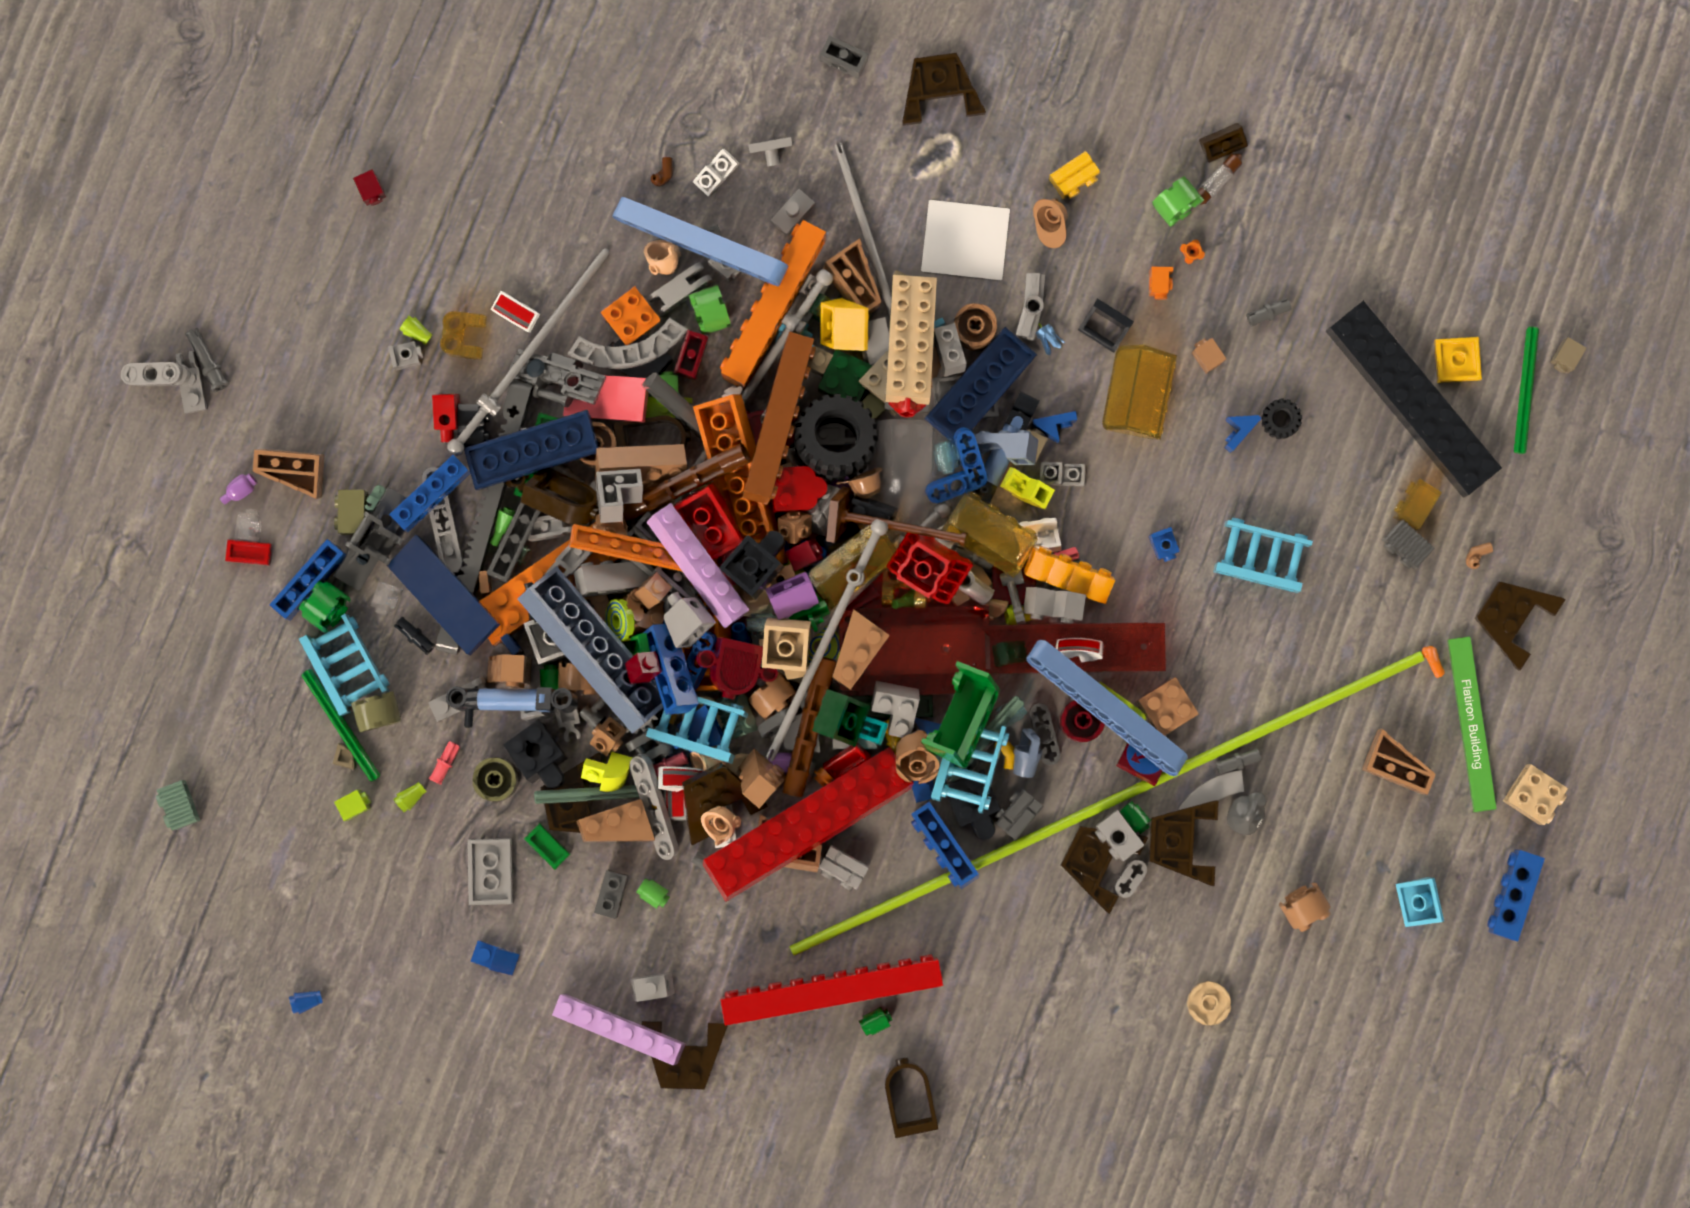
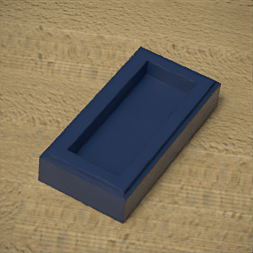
(512, 645)

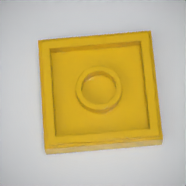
(1457, 359)

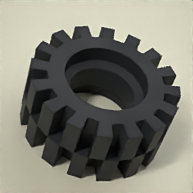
(1268, 418)

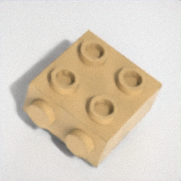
(1536, 795)

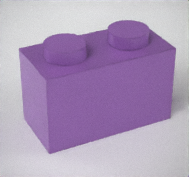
(792, 596)

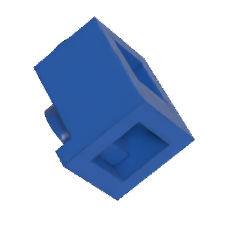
(1158, 538)

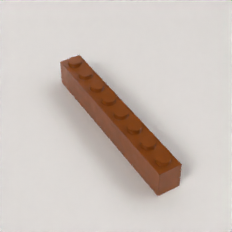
(778, 418)

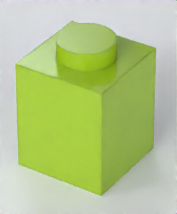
(353, 804)

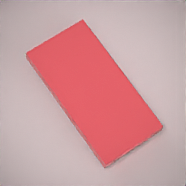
(618, 400)

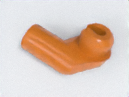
(1434, 661)

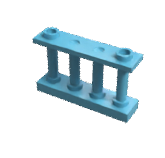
(1248, 571)
(322, 664)
(701, 745)
(948, 768)

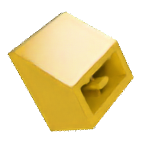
(844, 325)

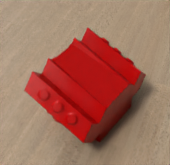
(929, 567)

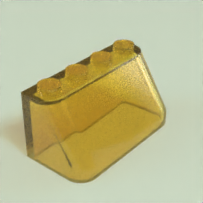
(1139, 391)
(991, 533)
(830, 574)

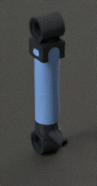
(997, 462)
(540, 699)

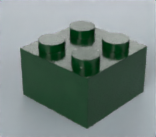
(843, 376)
(841, 718)

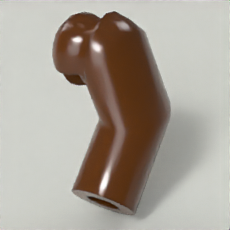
(665, 174)

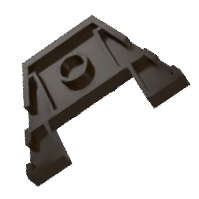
(939, 78)
(1507, 611)
(708, 790)
(563, 815)
(1174, 840)
(1088, 861)
(695, 1061)

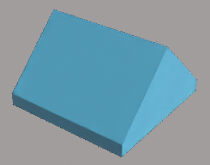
(1419, 902)

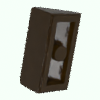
(1223, 142)

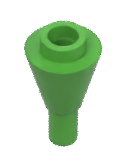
(503, 521)
(905, 601)

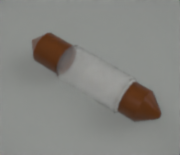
(1220, 177)

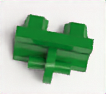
(813, 614)

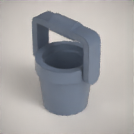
(1026, 756)

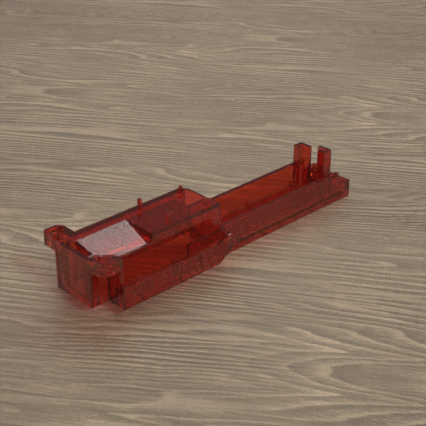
(916, 656)

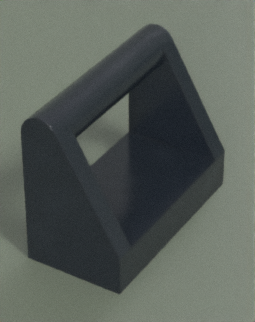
(1113, 316)

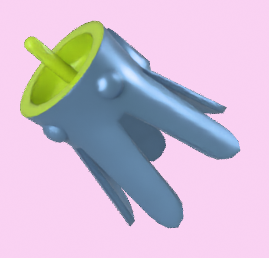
(1047, 333)

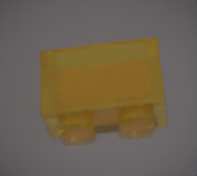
(1417, 503)

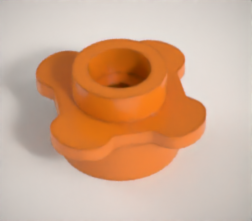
(1198, 253)
(822, 777)

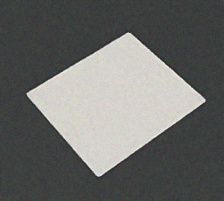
(965, 240)

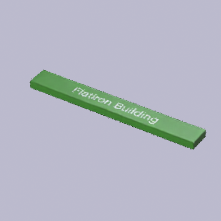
(1471, 724)

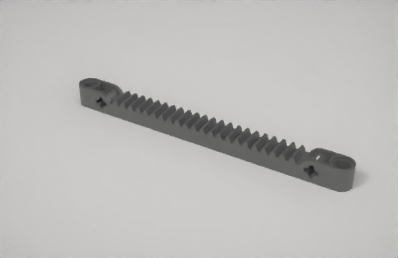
(518, 397)

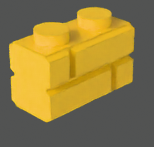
(1075, 175)

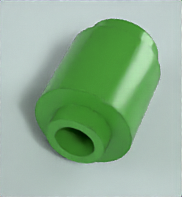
(653, 893)

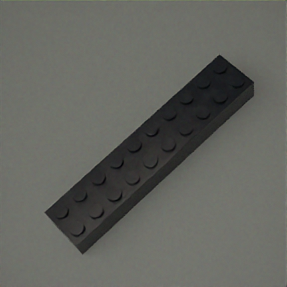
(1413, 399)

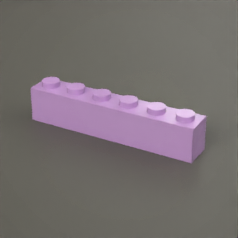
(697, 565)
(618, 1029)

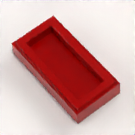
(248, 552)
(846, 761)

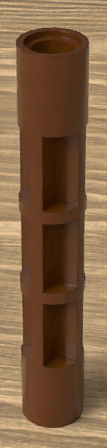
(688, 480)
(806, 738)

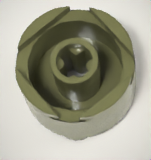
(376, 712)
(483, 776)

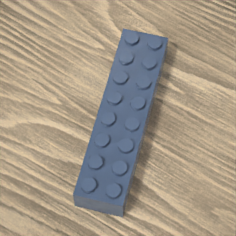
(590, 647)

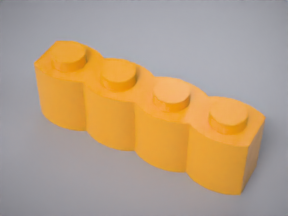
(1069, 575)

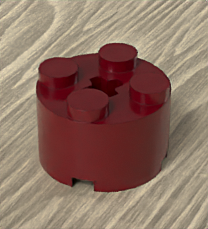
(1071, 727)

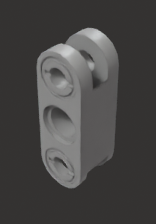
(679, 288)
(143, 374)

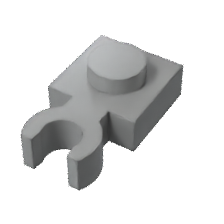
(568, 721)

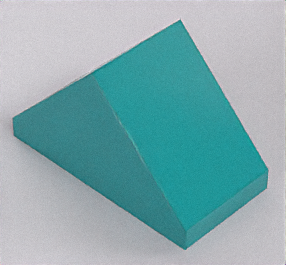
(873, 730)

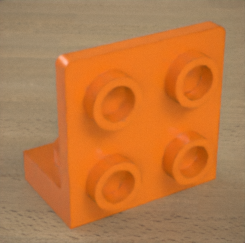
(630, 316)

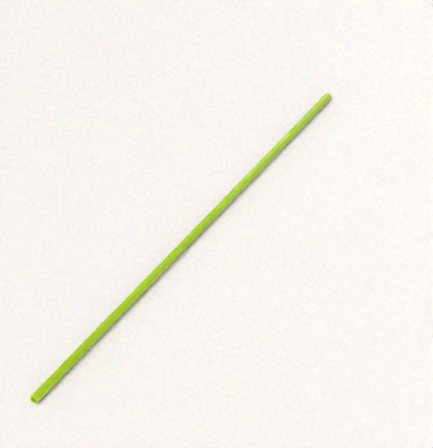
(1110, 801)

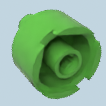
(1177, 201)
(710, 310)

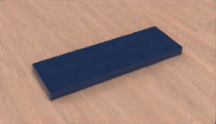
(981, 385)
(531, 450)
(443, 595)

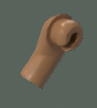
(1475, 554)

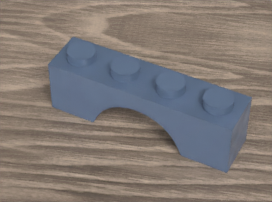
(1018, 447)

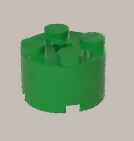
(324, 606)

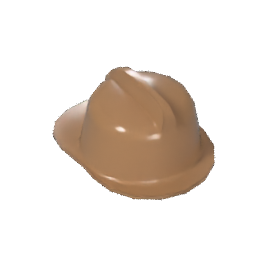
(1050, 222)
(866, 483)

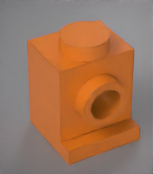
(1160, 282)

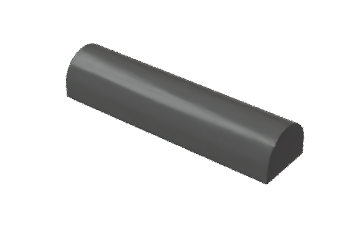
(672, 401)
(513, 542)

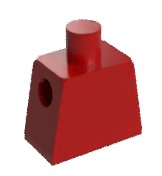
(445, 405)

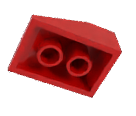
(710, 520)

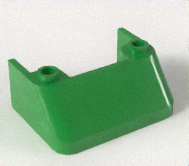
(965, 717)

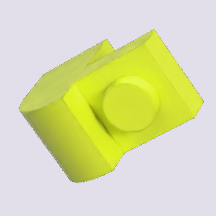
(1027, 489)
(610, 775)

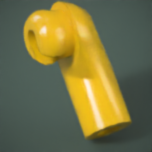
(1009, 755)

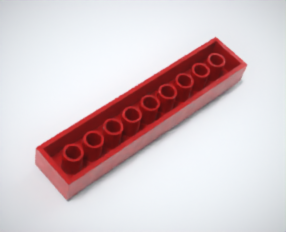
(806, 825)
(831, 991)

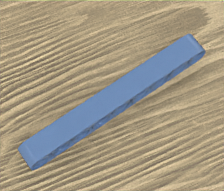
(700, 241)
(1107, 707)

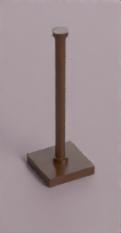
(840, 515)

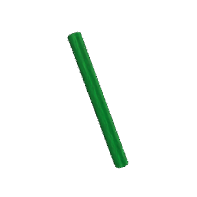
(1526, 390)
(340, 725)

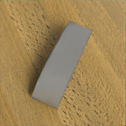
(1135, 881)

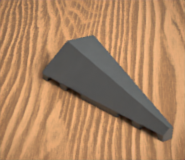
(675, 578)

